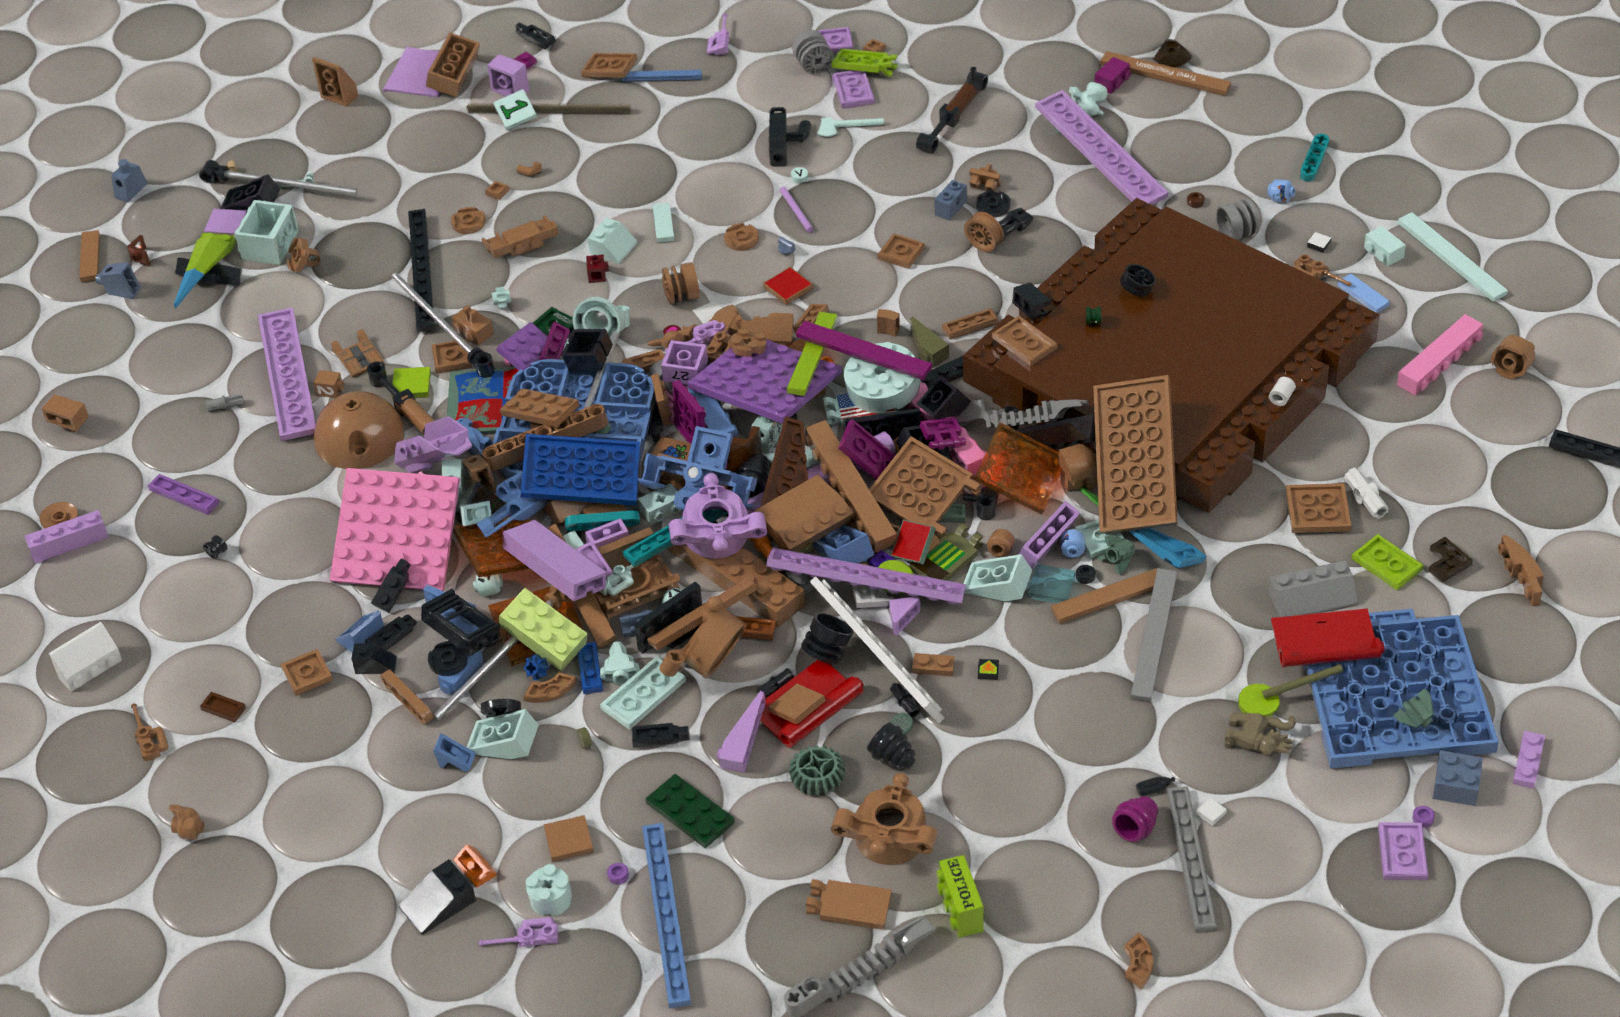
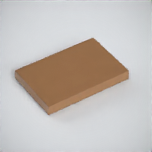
(609, 65)
(1024, 340)

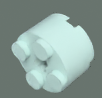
(549, 890)

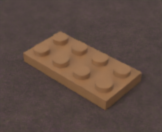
(539, 407)

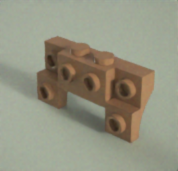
(521, 238)

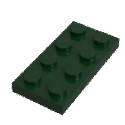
(690, 810)

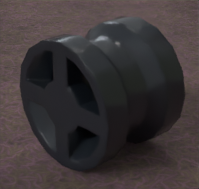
(215, 547)

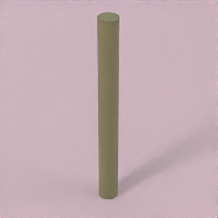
(1302, 681)

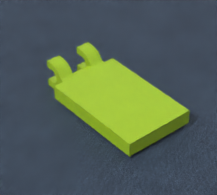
(864, 61)

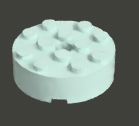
(877, 387)

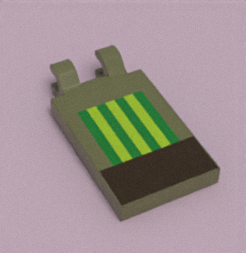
(949, 555)

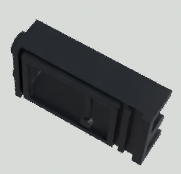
(469, 644)

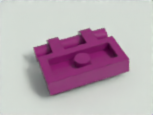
(941, 429)

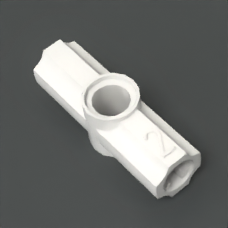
(1366, 493)

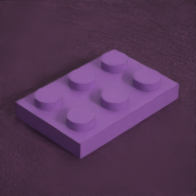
(523, 346)

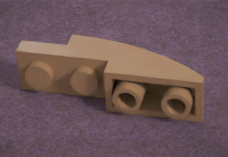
(1524, 567)

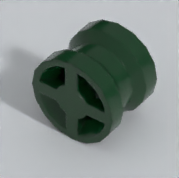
(1093, 315)

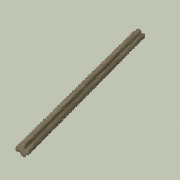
(604, 109)

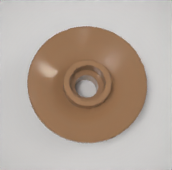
(57, 513)

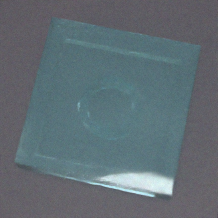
(1051, 584)

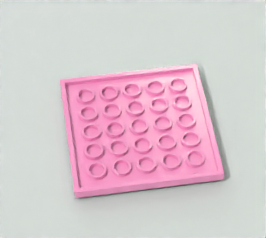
(391, 519)

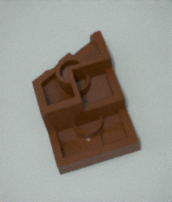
(742, 449)

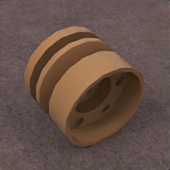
(680, 283)

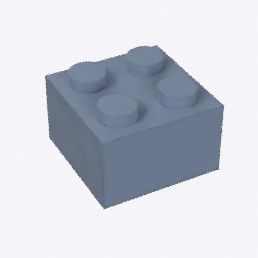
(1457, 778)

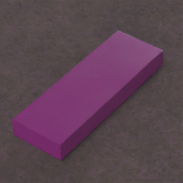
(555, 342)

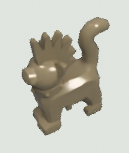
(1253, 735)

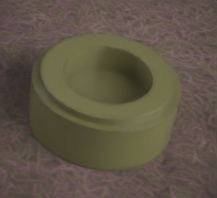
(584, 737)

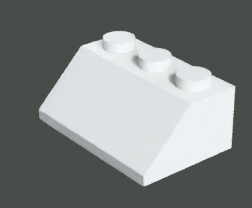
(85, 657)

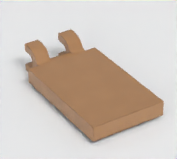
(850, 903)

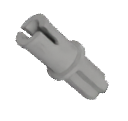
(224, 402)

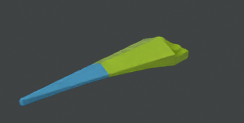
(205, 255)

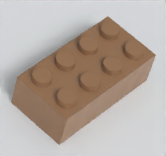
(452, 64)

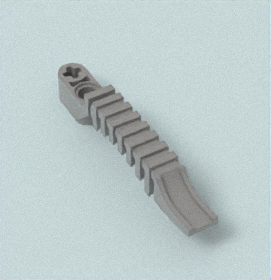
(1047, 412)
(799, 998)

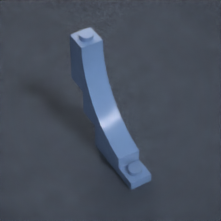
(452, 683)

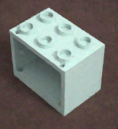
(266, 232)

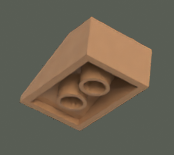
(334, 82)

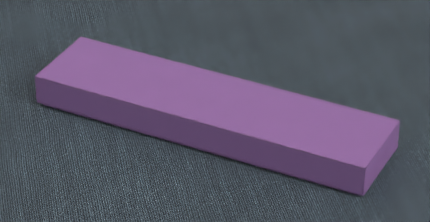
(183, 494)

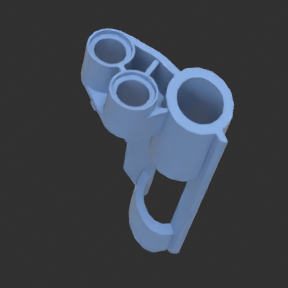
(519, 507)

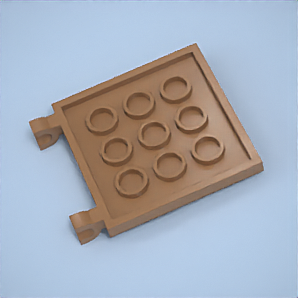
(921, 485)

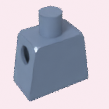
(127, 180)
(119, 280)

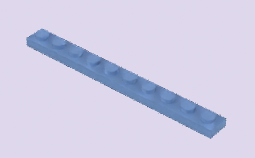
(666, 916)

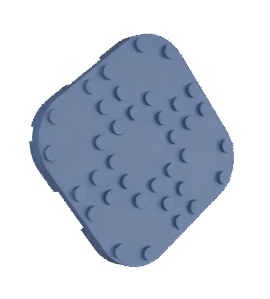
(623, 392)

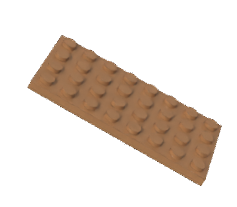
(1135, 455)

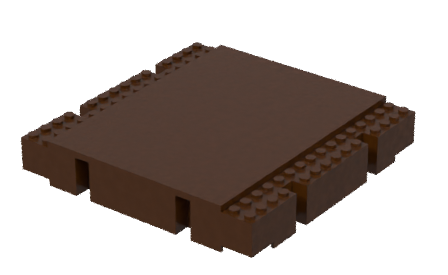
(1214, 322)

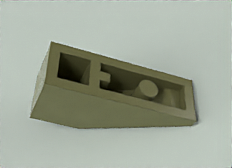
(929, 345)

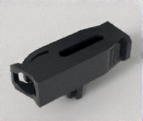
(779, 137)

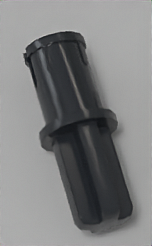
(776, 682)
(904, 700)

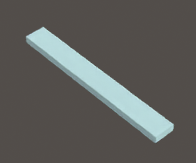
(1452, 257)

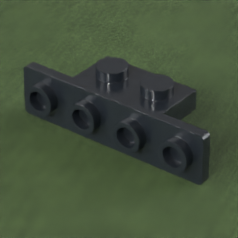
(217, 273)

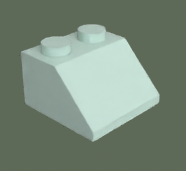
(611, 240)

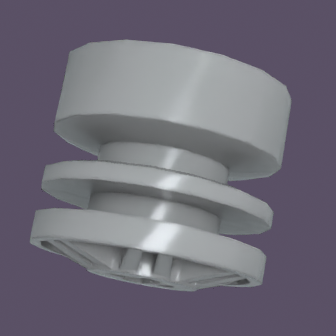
(812, 51)
(1238, 219)

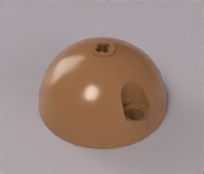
(357, 419)

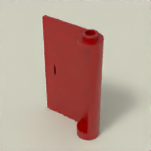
(1325, 638)

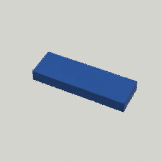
(590, 669)

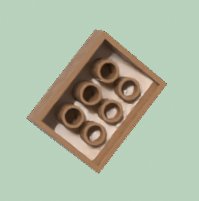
(805, 514)

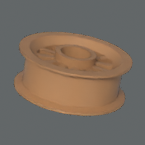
(984, 231)

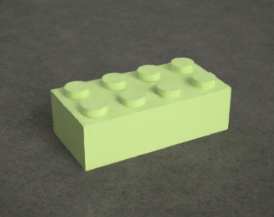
(543, 629)

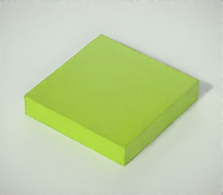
(414, 379)

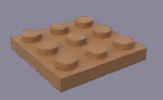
(1318, 508)

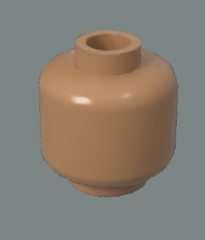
(1000, 543)

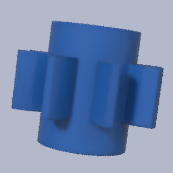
(536, 667)

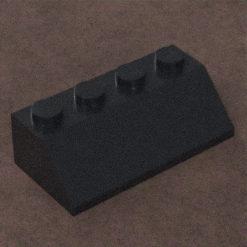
(889, 422)
(1063, 431)

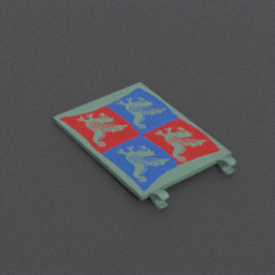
(479, 397)

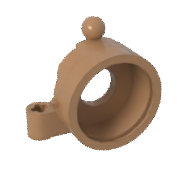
(709, 644)
(888, 843)

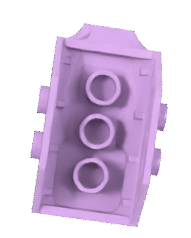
(441, 439)

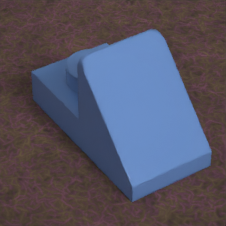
(450, 751)

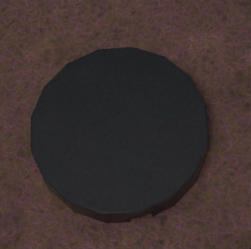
(993, 203)
(447, 659)

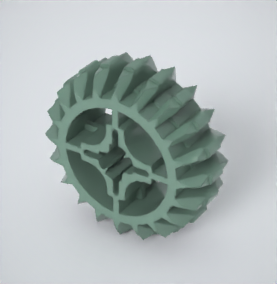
(817, 770)

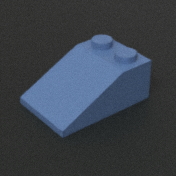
(845, 545)

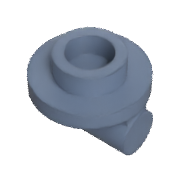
(785, 247)

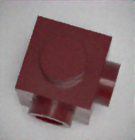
(596, 268)

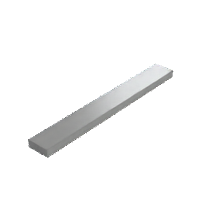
(1154, 635)
(1191, 860)

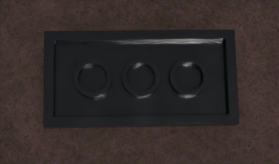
(666, 614)

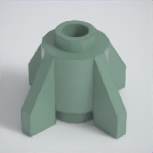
(1119, 552)
(1418, 711)

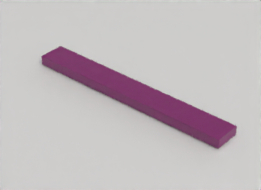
(864, 350)

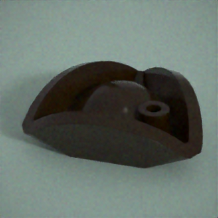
(1172, 54)

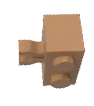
(472, 325)
(65, 412)

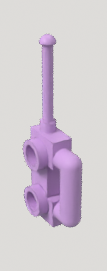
(721, 39)
(705, 332)
(530, 937)

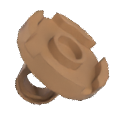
(299, 255)

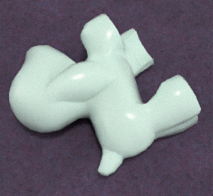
(1087, 100)

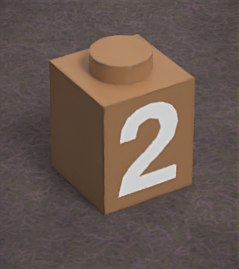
(328, 384)

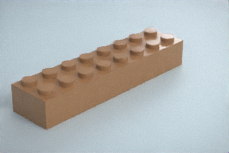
(775, 595)

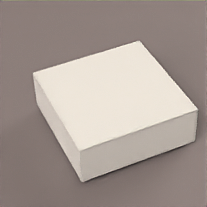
(1211, 811)

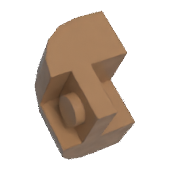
(1079, 466)

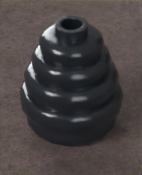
(757, 467)
(892, 747)

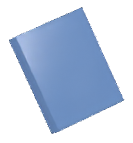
(361, 630)

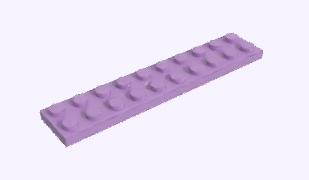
(1100, 148)
(287, 374)
(866, 575)

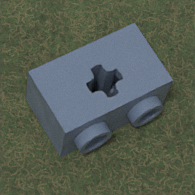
(950, 200)

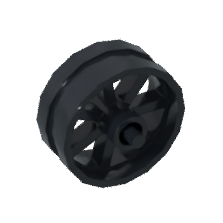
(1137, 280)

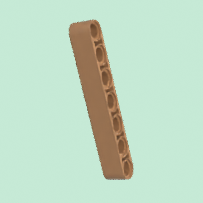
(575, 425)

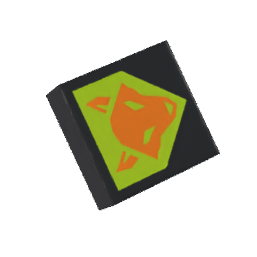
(988, 669)

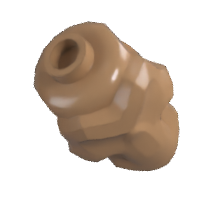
(187, 823)

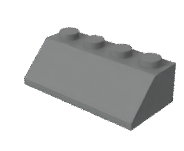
(1313, 590)

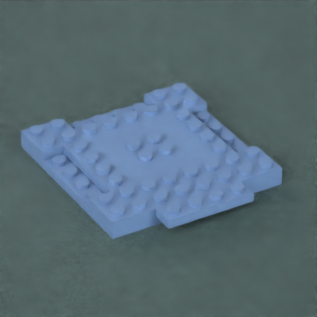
(1361, 701)

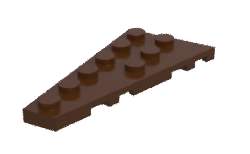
(789, 461)

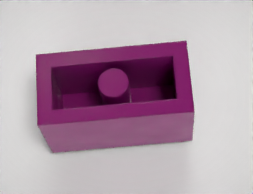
(1113, 74)

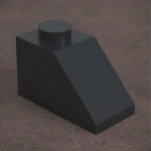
(372, 659)

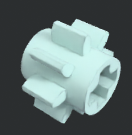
(501, 297)

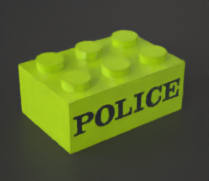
(960, 896)

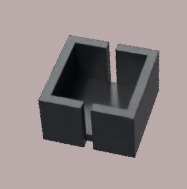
(587, 349)

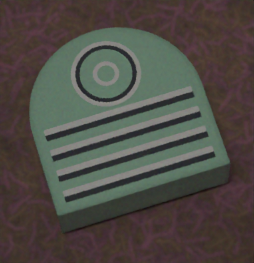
(904, 721)

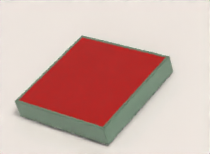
(913, 542)

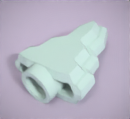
(619, 665)

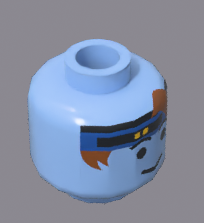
(1281, 191)
(1073, 542)

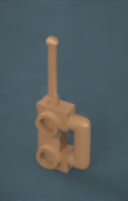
(1316, 268)
(720, 340)
(145, 734)

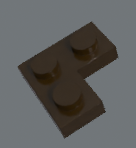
(1451, 560)

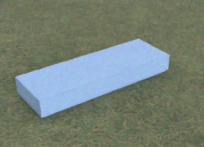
(1364, 294)

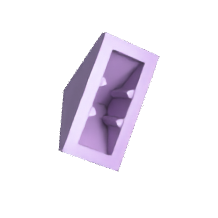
(902, 612)

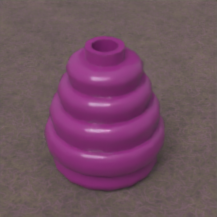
(1135, 818)

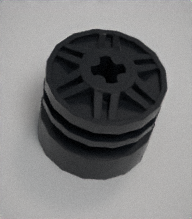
(827, 638)

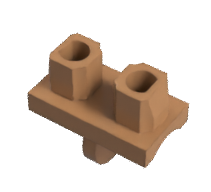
(986, 176)

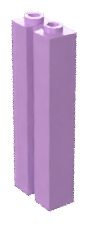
(554, 560)

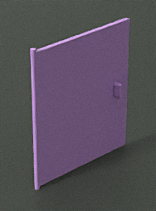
(412, 72)

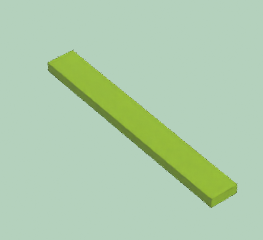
(809, 359)

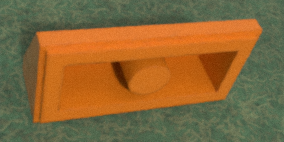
(474, 865)

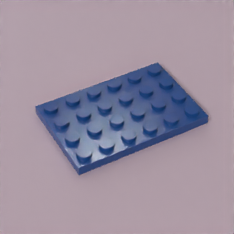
(580, 469)

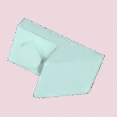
(474, 512)

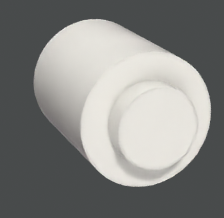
(1282, 391)

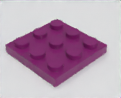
(686, 411)

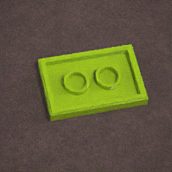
(1387, 562)

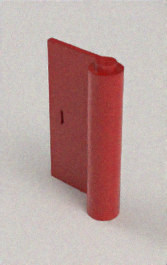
(822, 679)

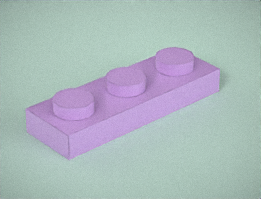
(1529, 759)

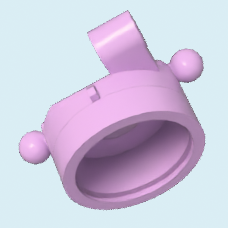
(714, 539)

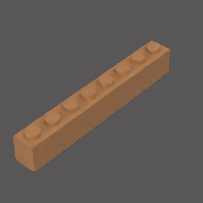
(849, 485)

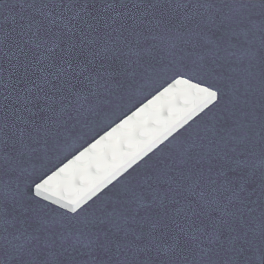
(878, 648)

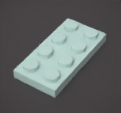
(641, 694)

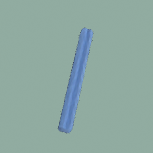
(663, 75)

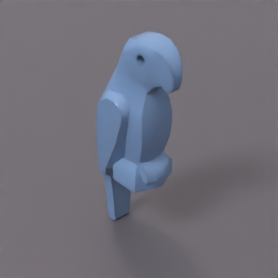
(478, 442)

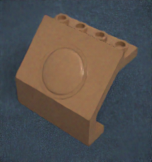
(650, 578)

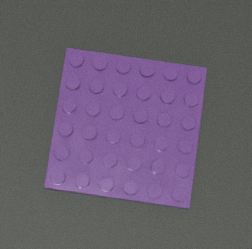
(761, 381)

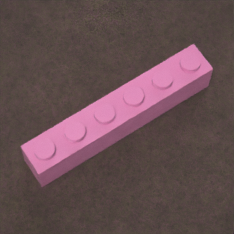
(1440, 354)

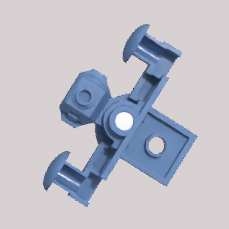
(697, 466)

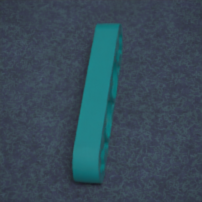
(1314, 157)
(590, 521)

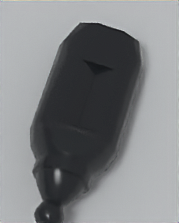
(805, 127)
(1153, 785)

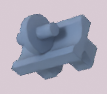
(627, 622)

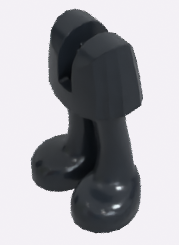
(1017, 220)

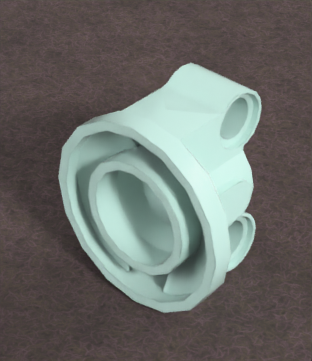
(586, 315)

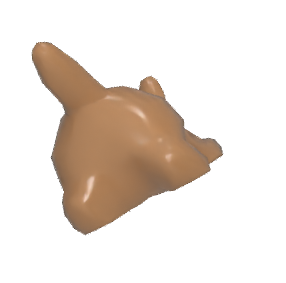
(683, 335)

